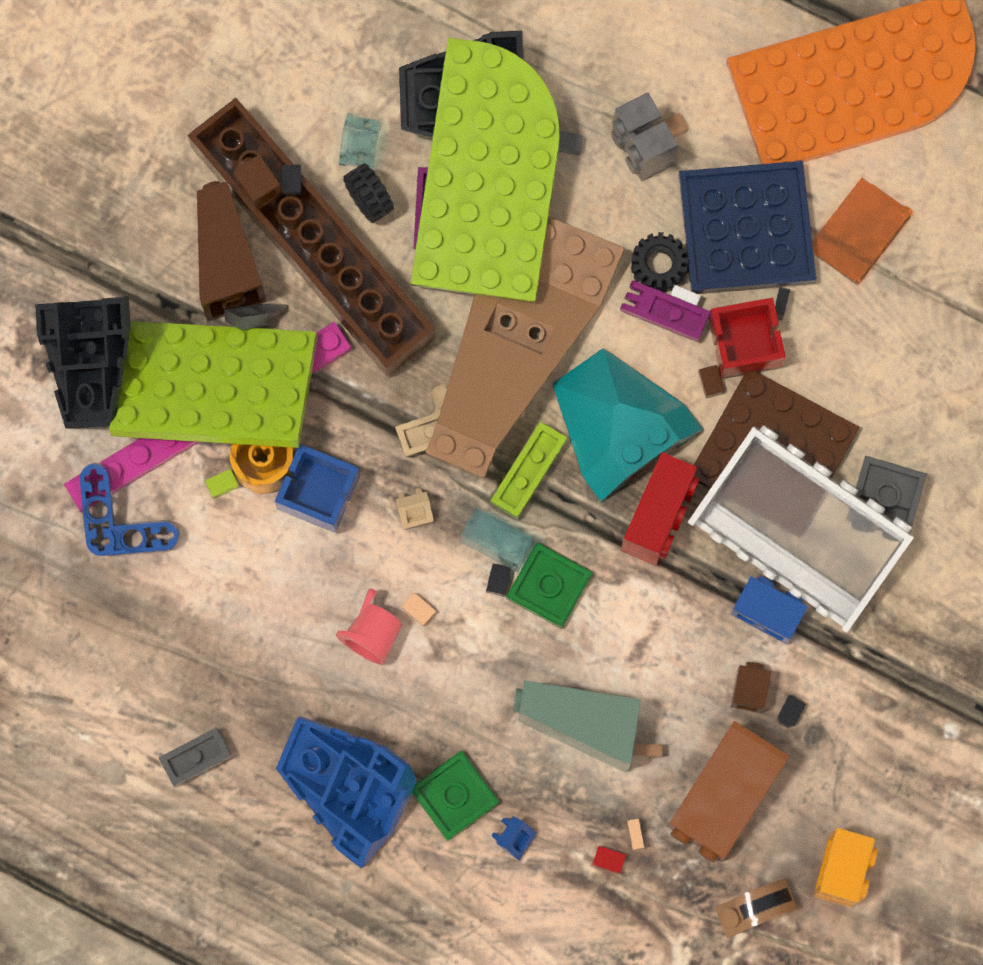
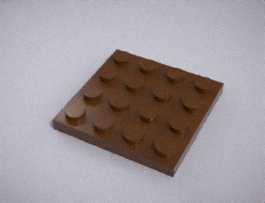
(794, 418)

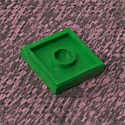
(549, 585)
(454, 795)

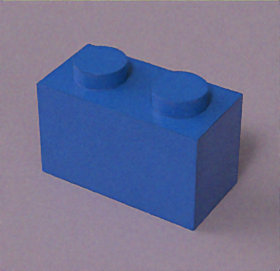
(769, 609)

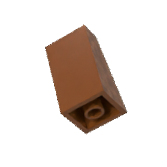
(727, 792)

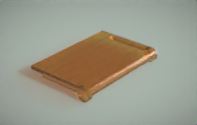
(860, 231)

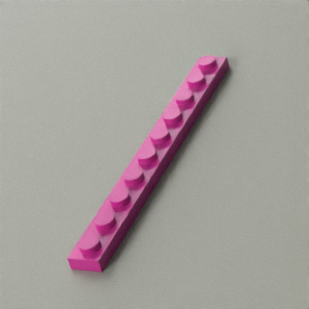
(148, 454)

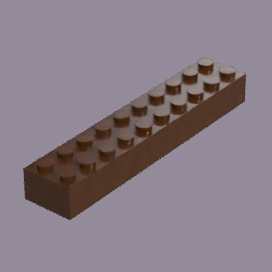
(317, 243)

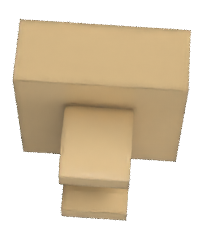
(414, 509)

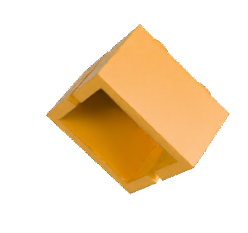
(845, 867)

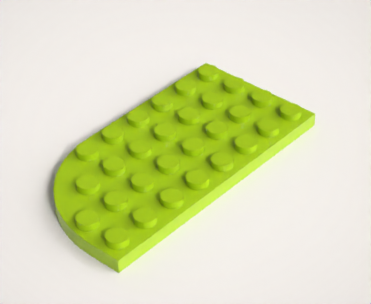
(488, 176)

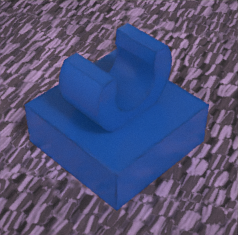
(515, 837)

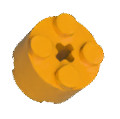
(261, 476)

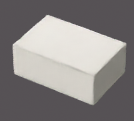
(685, 295)

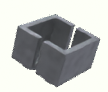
(648, 146)

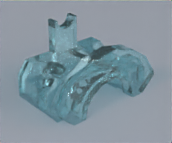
(359, 141)

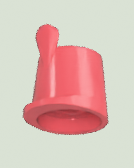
(371, 632)

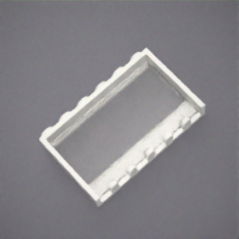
(802, 526)

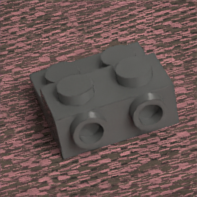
(892, 487)

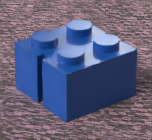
(319, 488)

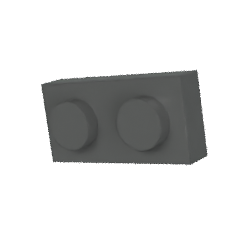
(195, 757)

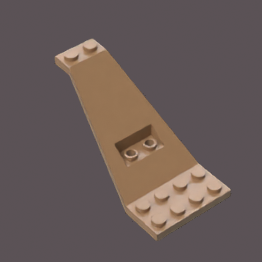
(506, 367)

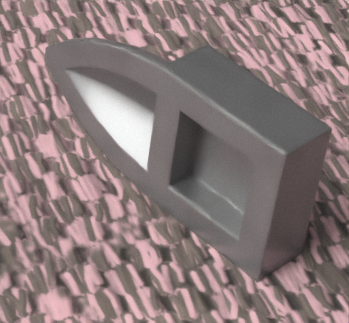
(253, 315)

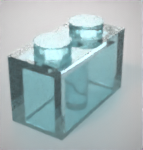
(496, 539)

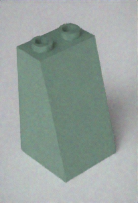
(583, 719)

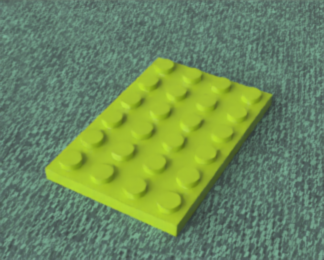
(215, 384)

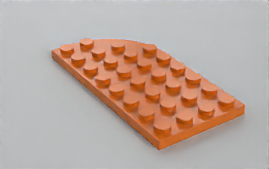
(855, 81)

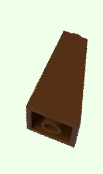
(224, 257)

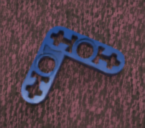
(116, 532)

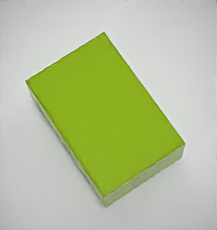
(221, 483)

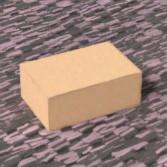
(418, 609)
(635, 835)

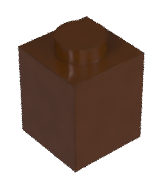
(257, 181)
(751, 687)

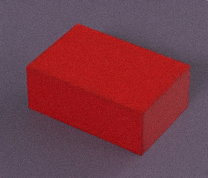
(609, 860)

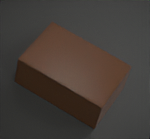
(711, 381)

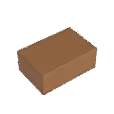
(675, 124)
(647, 751)

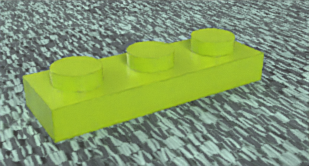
(528, 470)

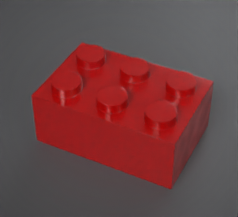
(660, 509)

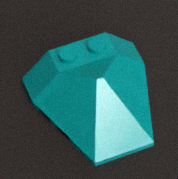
(618, 421)

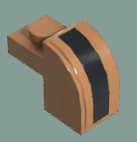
(755, 907)

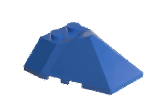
(348, 784)

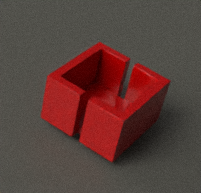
(744, 337)

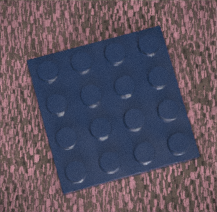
(747, 227)

